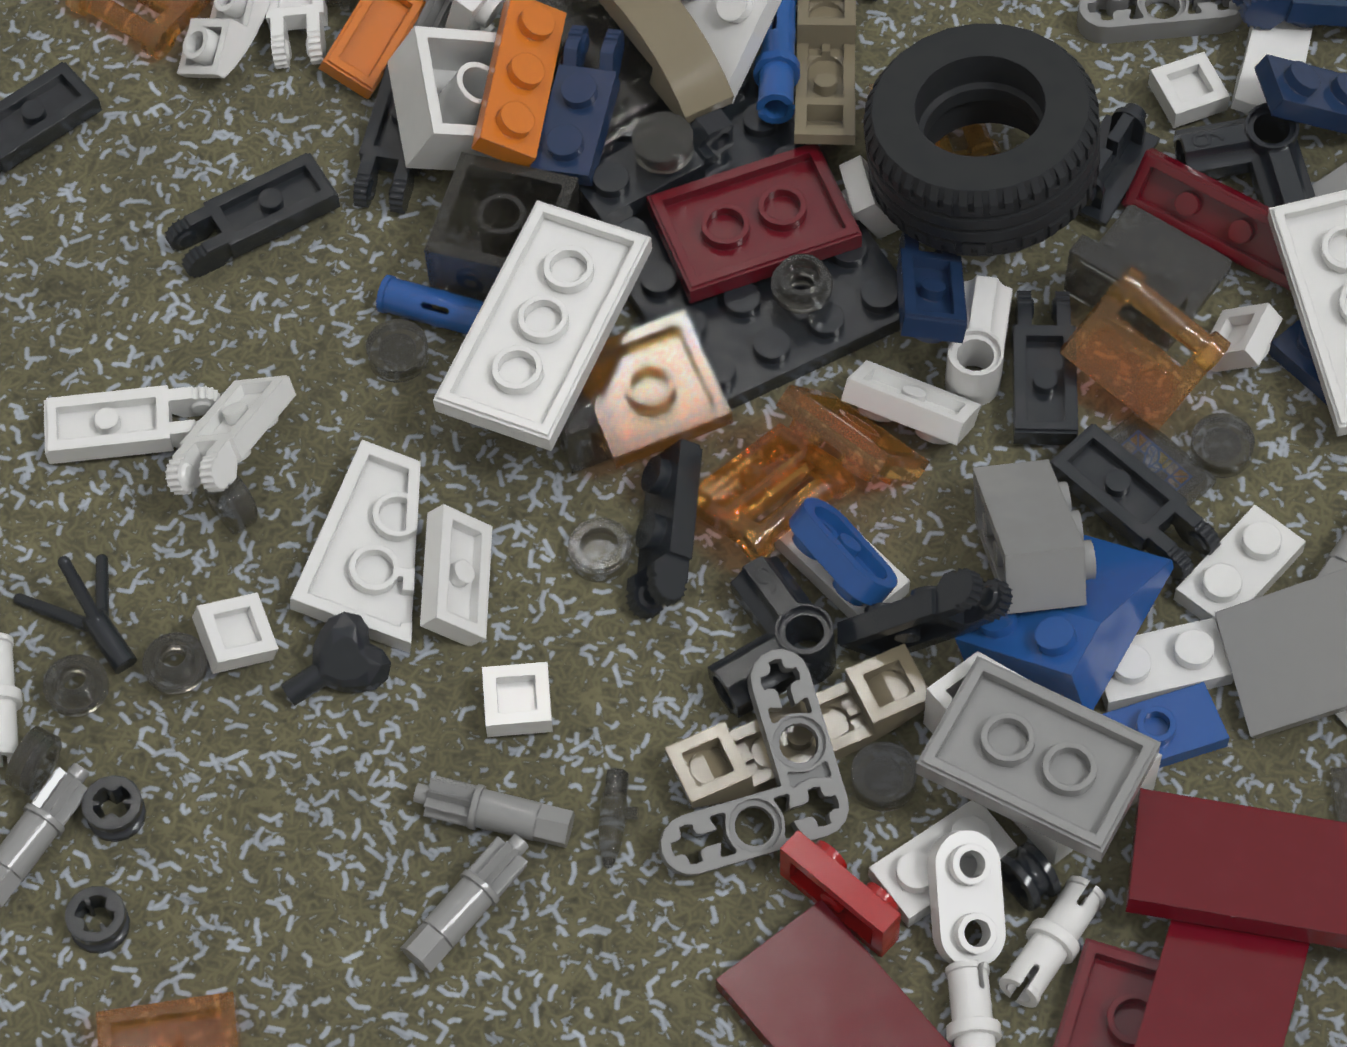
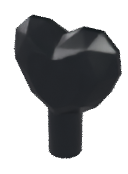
(341, 661)

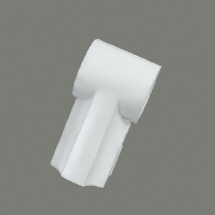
(984, 341)

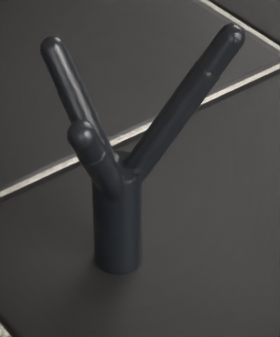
(97, 613)

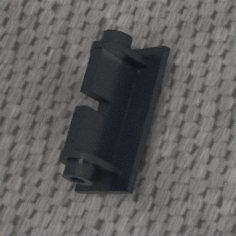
(1121, 151)

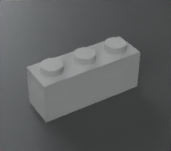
(1032, 535)

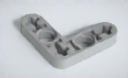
(1144, 26)
(792, 778)

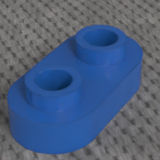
(844, 553)

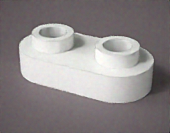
(961, 899)

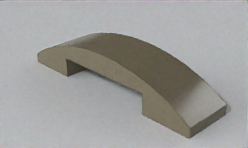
(681, 58)
(827, 72)
(863, 708)

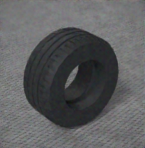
(978, 78)

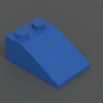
(1078, 646)

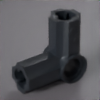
(1236, 149)
(783, 618)

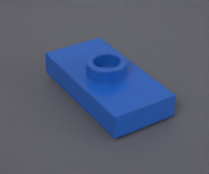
(1180, 720)

